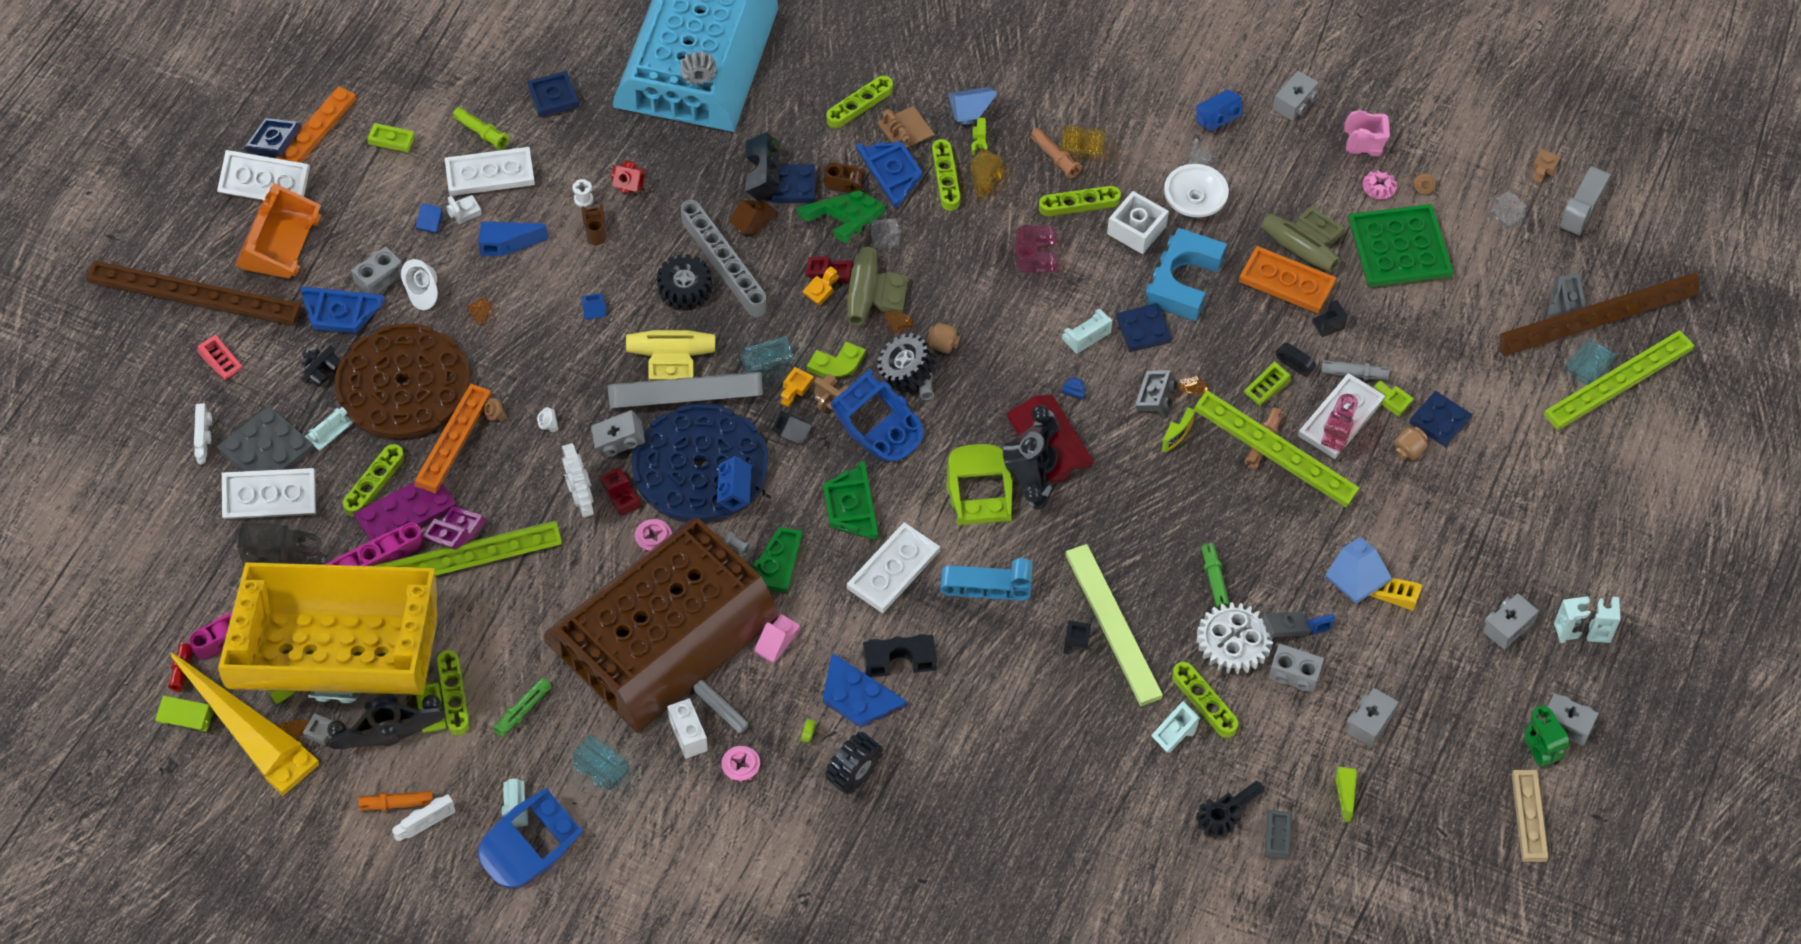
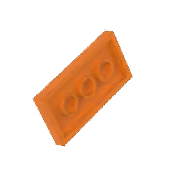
(1287, 279)

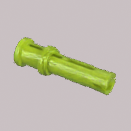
(486, 131)

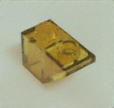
(985, 171)

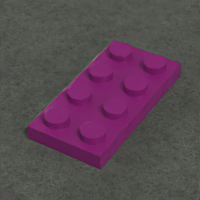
(403, 507)

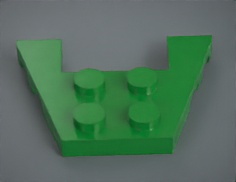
(852, 209)

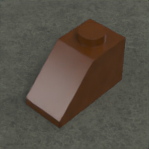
(752, 216)

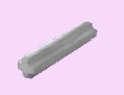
(720, 706)

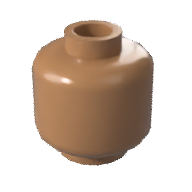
(943, 338)
(1411, 443)

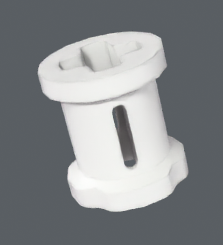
(582, 193)

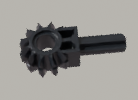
(1228, 809)

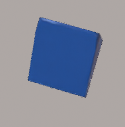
(429, 218)
(593, 306)
(1321, 623)

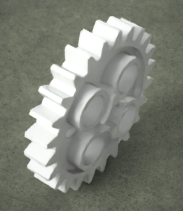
(577, 480)
(1234, 638)

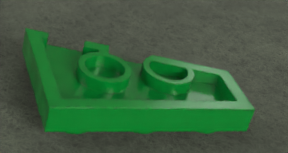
(779, 559)

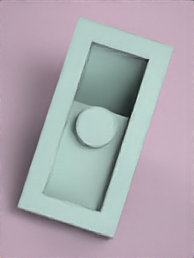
(1180, 723)

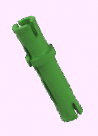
(1213, 568)
(503, 725)

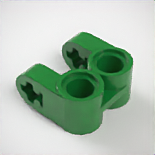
(1550, 737)

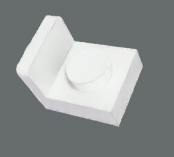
(463, 209)

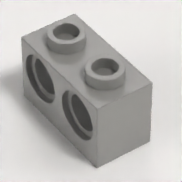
(377, 271)
(1298, 662)

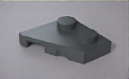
(1566, 295)

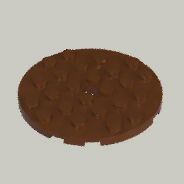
(381, 405)

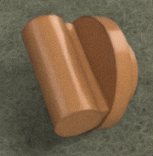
(1424, 183)
(493, 410)

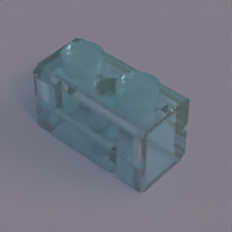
(766, 354)
(599, 762)

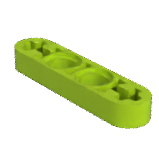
(861, 103)
(946, 174)
(1079, 199)
(370, 478)
(455, 692)
(1202, 701)

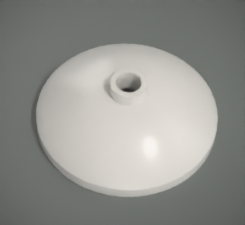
(1193, 183)

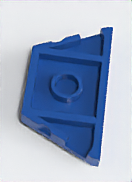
(891, 168)
(339, 309)
(857, 695)

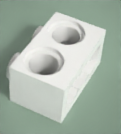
(687, 728)

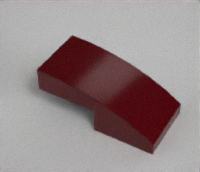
(818, 265)
(619, 491)

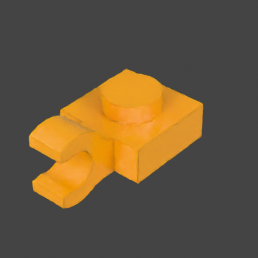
(820, 289)
(795, 383)

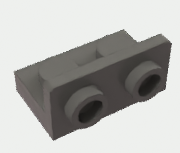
(1157, 392)

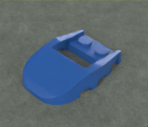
(893, 436)
(507, 853)

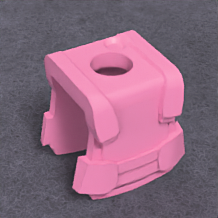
(1366, 132)

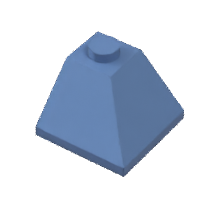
(970, 103)
(1358, 570)

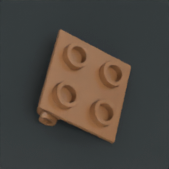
(905, 127)

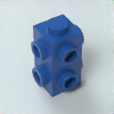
(1219, 110)
(734, 483)

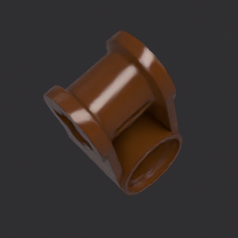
(842, 177)
(594, 224)

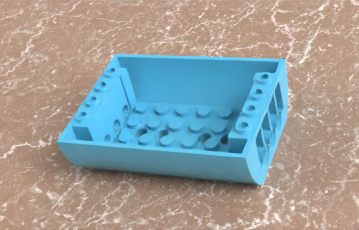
(727, 30)

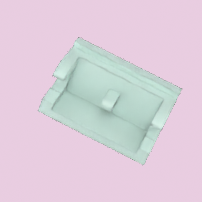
(1088, 332)
(1570, 616)
(1605, 622)

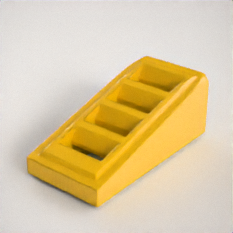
(1400, 600)

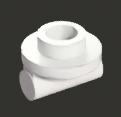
(547, 420)

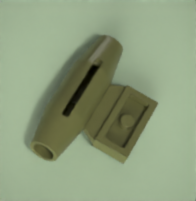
(1307, 237)
(868, 288)

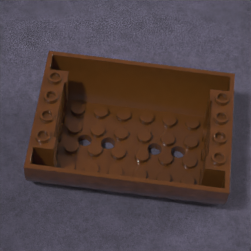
(683, 633)

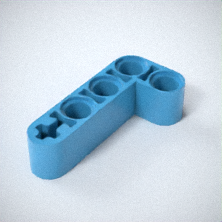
(989, 582)

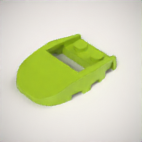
(978, 461)

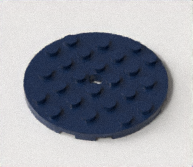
(673, 443)

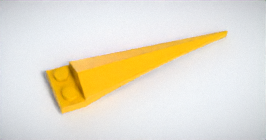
(272, 750)

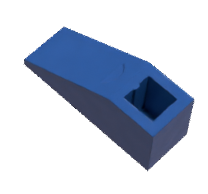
(505, 238)

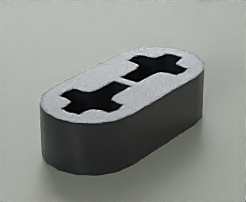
(1295, 359)

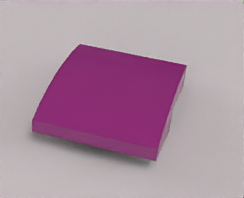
(455, 528)

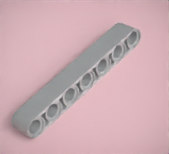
(723, 258)
(685, 389)

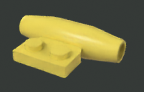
(670, 351)

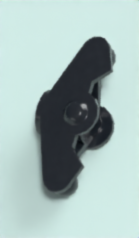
(1033, 458)
(385, 722)

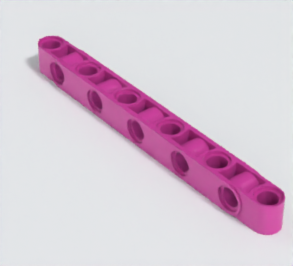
(383, 549)

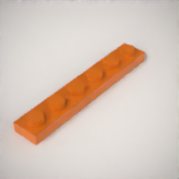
(319, 125)
(452, 438)

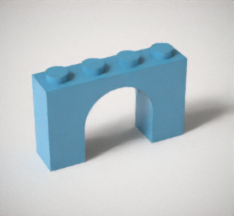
(1184, 249)

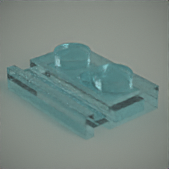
(1590, 362)

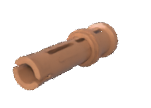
(1061, 158)

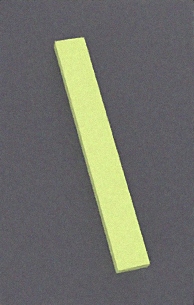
(1114, 625)

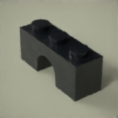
(763, 153)
(917, 650)

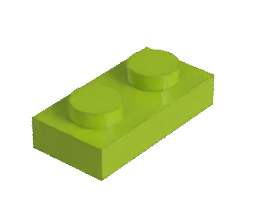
(391, 137)

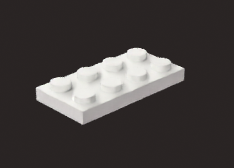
(489, 171)
(253, 175)
(1368, 403)
(268, 493)
(893, 567)

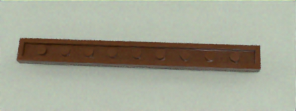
(194, 293)
(1598, 314)

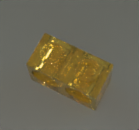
(1083, 140)

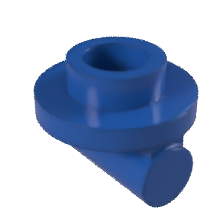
(1074, 387)

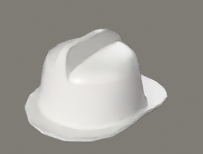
(420, 283)

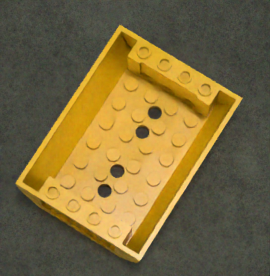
(335, 615)

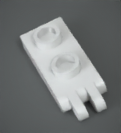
(202, 436)
(424, 818)

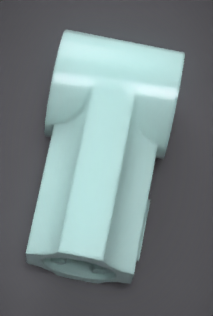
(513, 795)

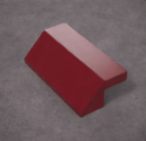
(1065, 442)

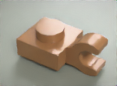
(1545, 164)

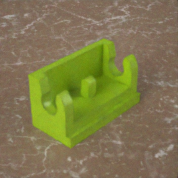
(184, 713)

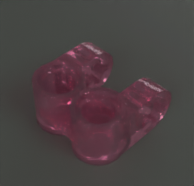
(1026, 254)
(1340, 423)

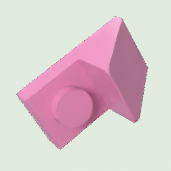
(776, 638)

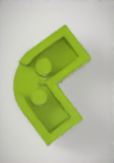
(840, 366)

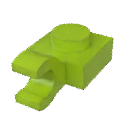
(979, 133)
(1395, 399)

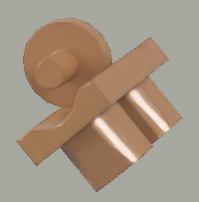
(826, 391)

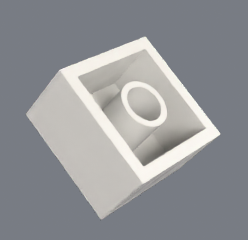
(1137, 222)

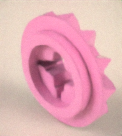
(1379, 191)
(656, 527)
(738, 754)

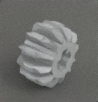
(698, 67)

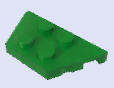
(850, 503)

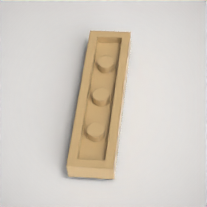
(1529, 816)

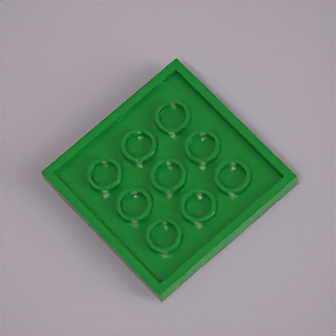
(1400, 245)

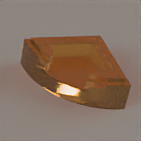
(479, 310)
(897, 320)
(1193, 385)
(294, 728)

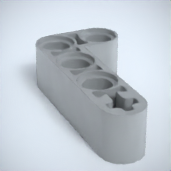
(1585, 200)

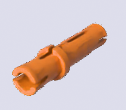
(399, 800)

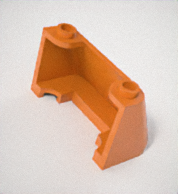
(278, 233)

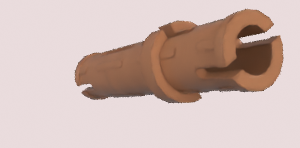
(1271, 423)

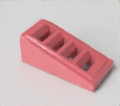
(215, 342)

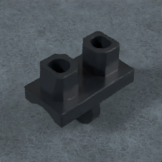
(313, 372)

